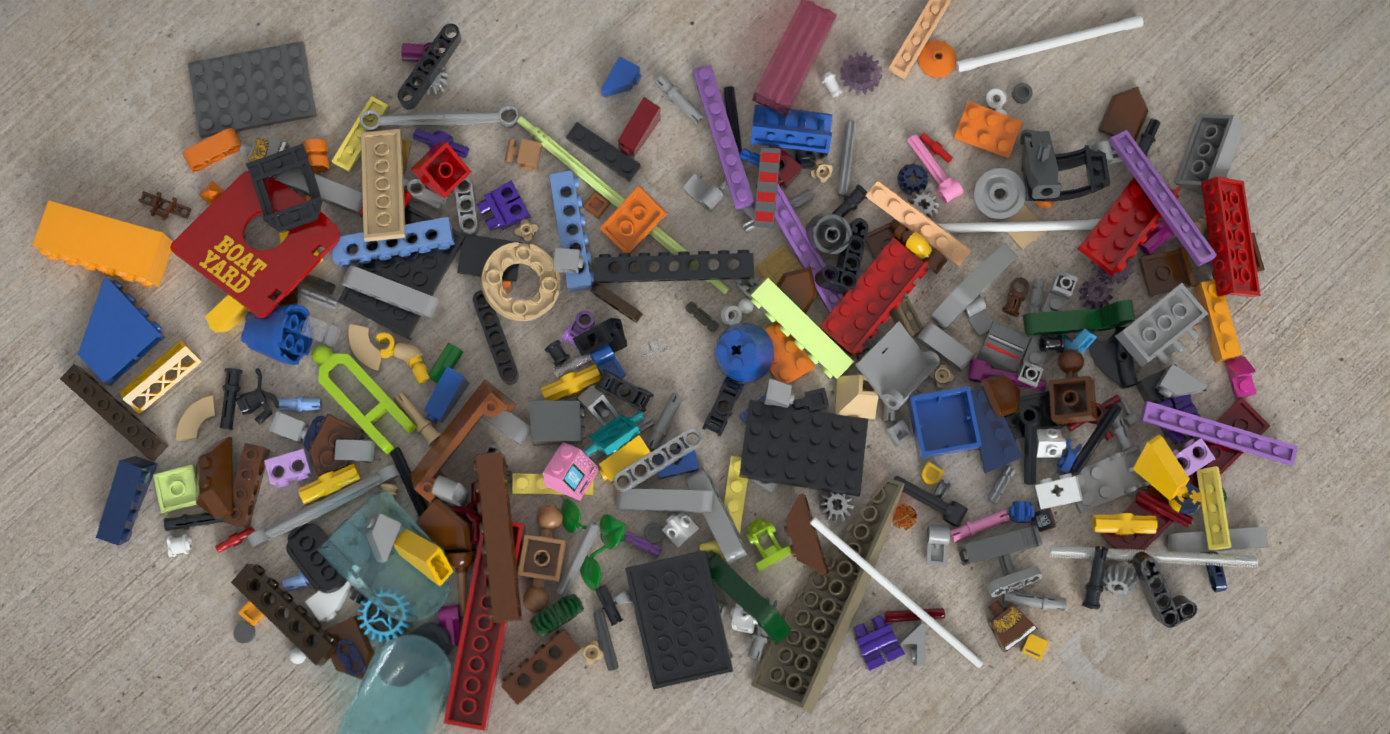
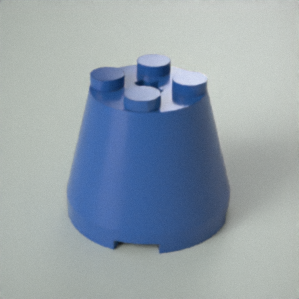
(278, 334)
(756, 353)

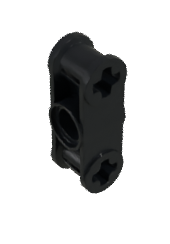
(611, 385)
(728, 393)

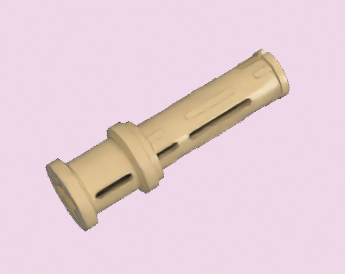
(424, 426)

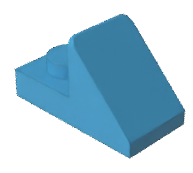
(1082, 340)

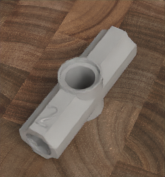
(425, 196)

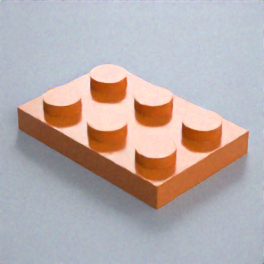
(988, 129)
(633, 220)
(789, 360)

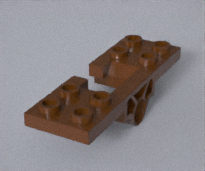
(1169, 269)

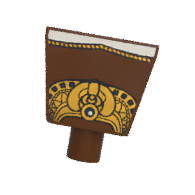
(1009, 625)

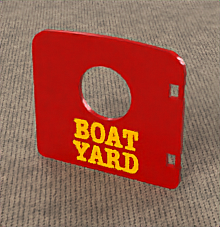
(218, 249)

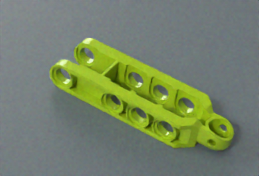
(327, 360)

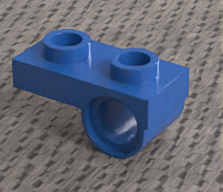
(605, 359)

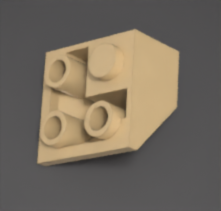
(855, 397)

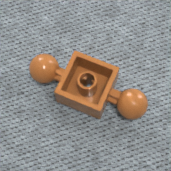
(549, 519)

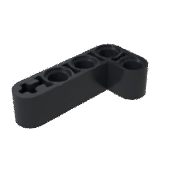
(853, 257)
(1158, 588)

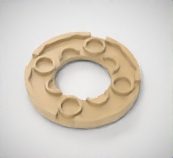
(520, 254)

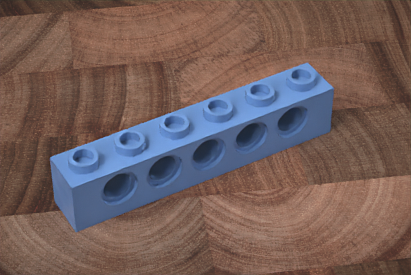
(566, 181)
(422, 229)

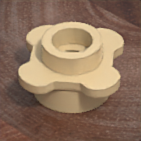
(827, 169)
(527, 236)
(940, 382)
(597, 653)

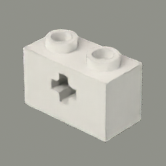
(1071, 492)

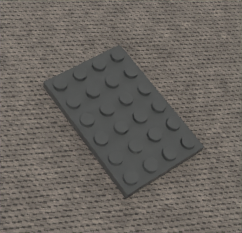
(252, 89)

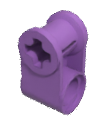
(577, 328)

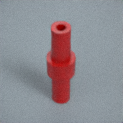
(936, 147)
(234, 539)

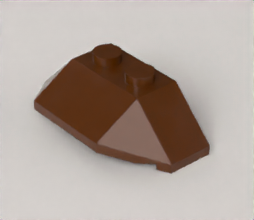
(215, 479)
(804, 536)

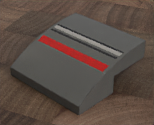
(1003, 348)

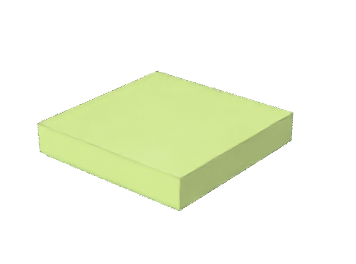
(176, 488)

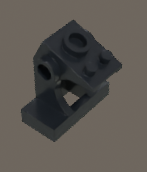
(607, 332)

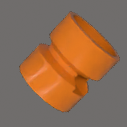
(316, 151)

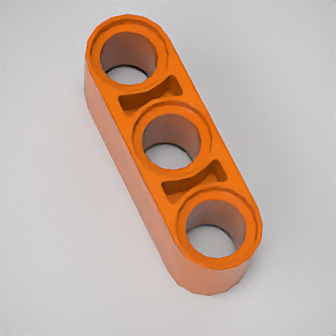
(212, 149)

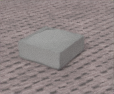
(899, 432)

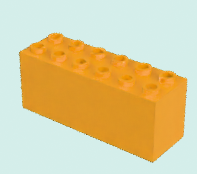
(103, 244)

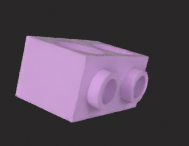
(288, 462)
(1191, 463)

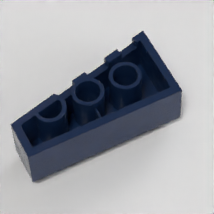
(996, 437)
(125, 499)

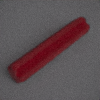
(1163, 508)
(908, 615)

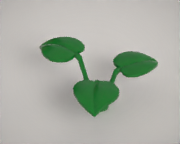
(611, 534)

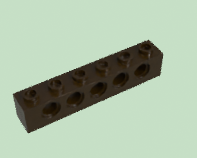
(114, 412)
(246, 584)

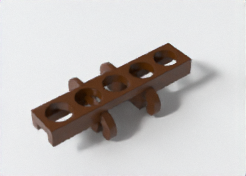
(154, 203)

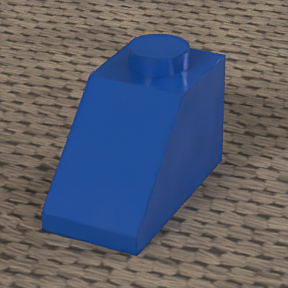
(621, 78)

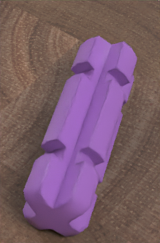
(642, 544)

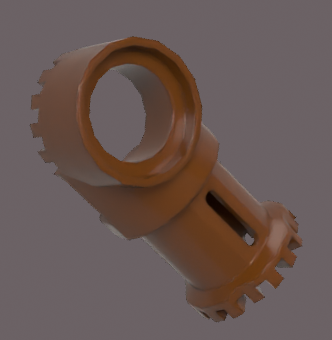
(1015, 296)

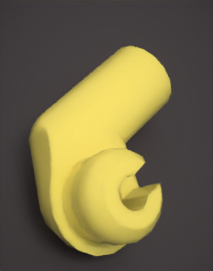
(712, 546)

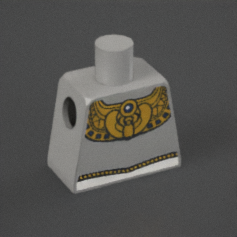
(262, 147)

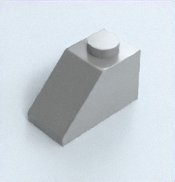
(1178, 383)
(778, 394)
(598, 406)
(289, 427)
(381, 535)

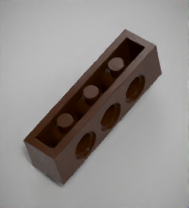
(247, 485)
(511, 681)

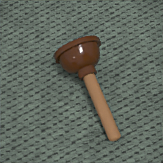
(461, 561)

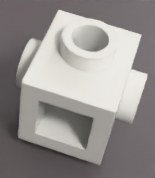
(1050, 443)
(680, 528)
(740, 621)

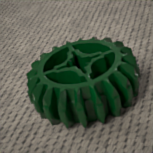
(556, 615)

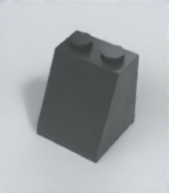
(556, 422)

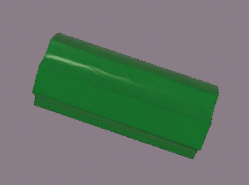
(447, 358)

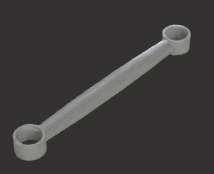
(440, 118)
(324, 506)

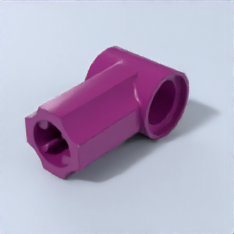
(414, 52)
(1158, 236)
(450, 619)

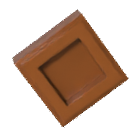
(596, 205)

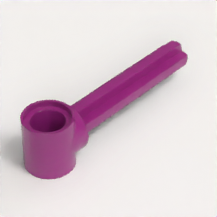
(981, 370)

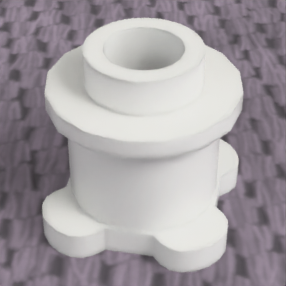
(179, 545)

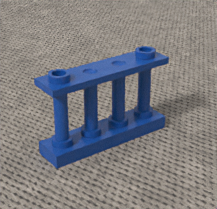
(798, 131)

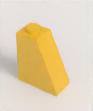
(226, 315)
(623, 458)
(1161, 468)
(423, 556)

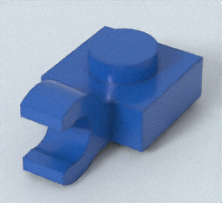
(1066, 462)

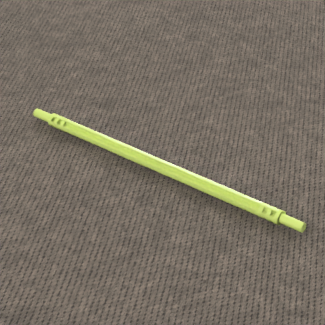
(606, 191)

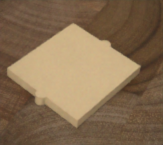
(1024, 238)

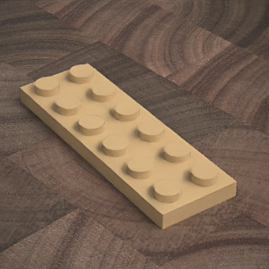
(382, 185)

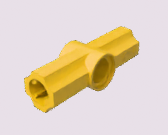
(571, 384)
(329, 484)
(1124, 524)

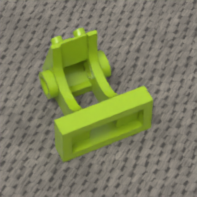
(771, 555)

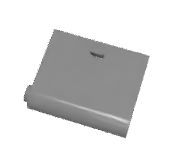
(899, 368)

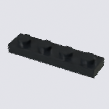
(603, 151)

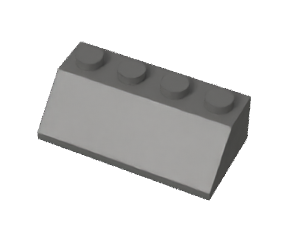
(1209, 150)

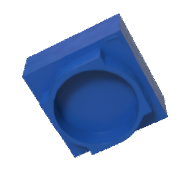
(944, 422)

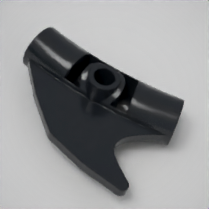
(1107, 358)

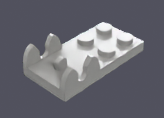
(1109, 479)

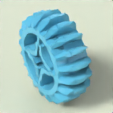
(375, 619)

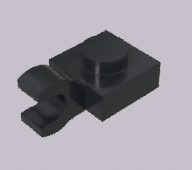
(813, 399)

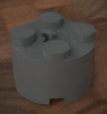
(838, 237)

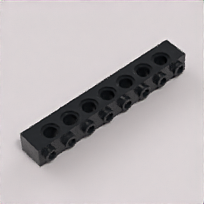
(603, 263)

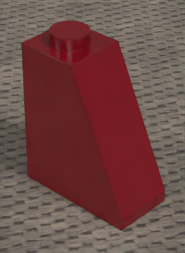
(639, 127)

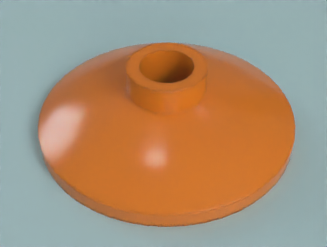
(937, 67)

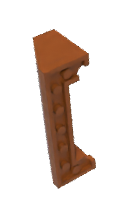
(486, 401)

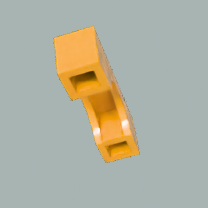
(1223, 335)

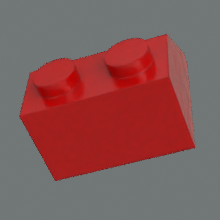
(441, 169)

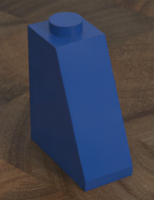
(445, 395)

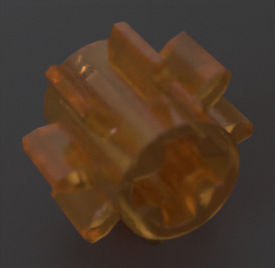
(904, 517)

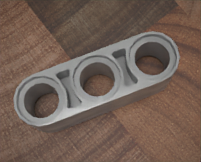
(470, 214)
(945, 346)
(510, 426)

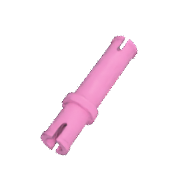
(982, 524)

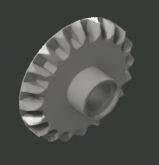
(1005, 181)

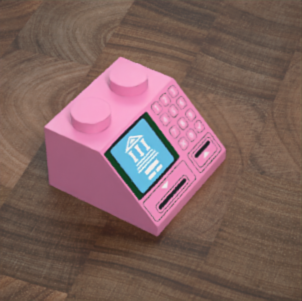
(570, 471)

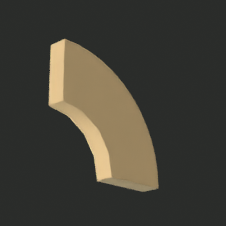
(362, 347)
(194, 417)

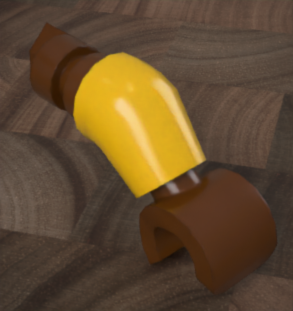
(919, 246)

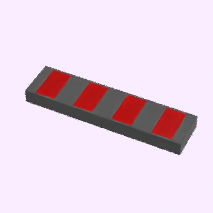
(767, 187)

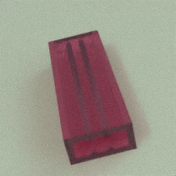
(794, 57)

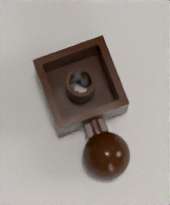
(1064, 390)

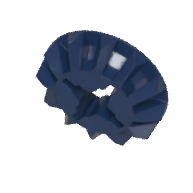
(905, 183)

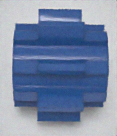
(1021, 512)

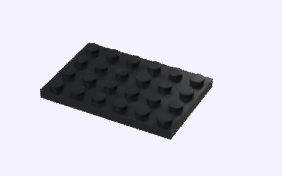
(415, 271)
(804, 448)
(679, 619)

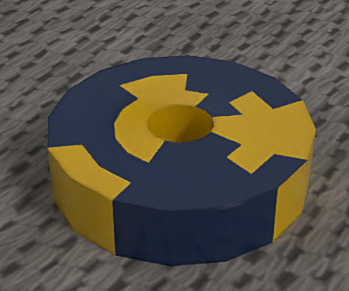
(1188, 505)

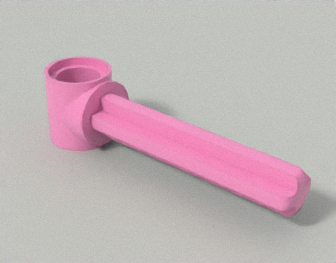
(948, 187)

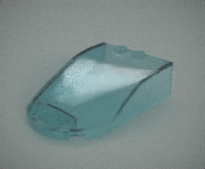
(390, 585)
(401, 689)

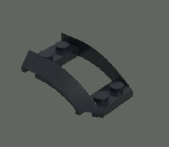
(275, 165)
(1096, 171)

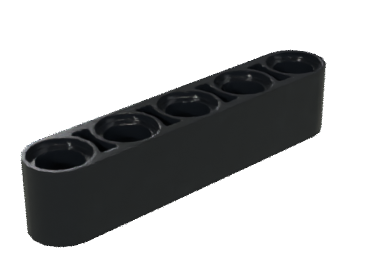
(430, 57)
(499, 346)

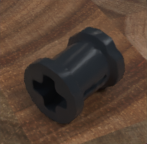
(1052, 343)
(557, 353)

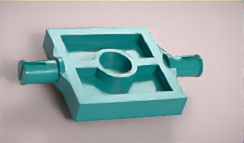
(614, 434)

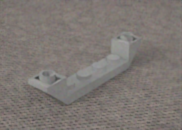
(1056, 299)

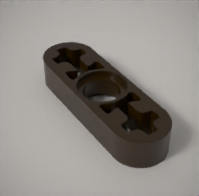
(616, 302)

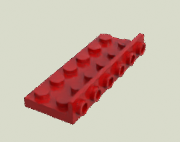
(1122, 229)
(1230, 237)
(873, 297)

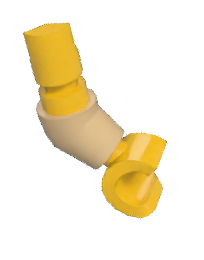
(407, 353)

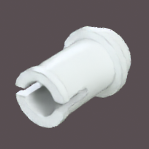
(831, 84)

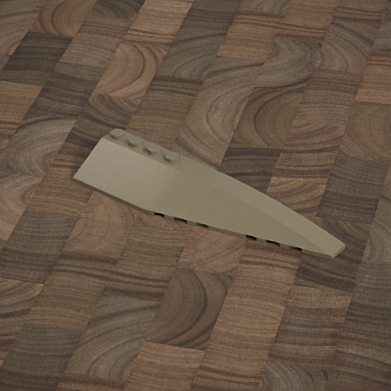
(826, 607)

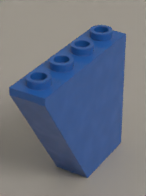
(117, 333)

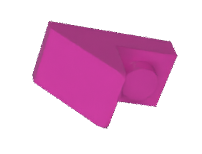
(1240, 377)

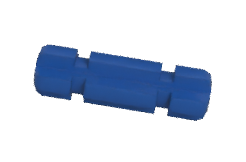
(753, 158)

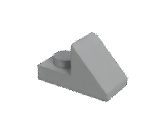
(916, 638)

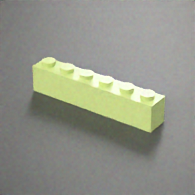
(801, 328)

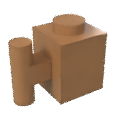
(527, 154)

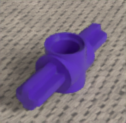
(439, 136)

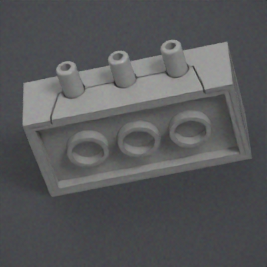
(1163, 326)

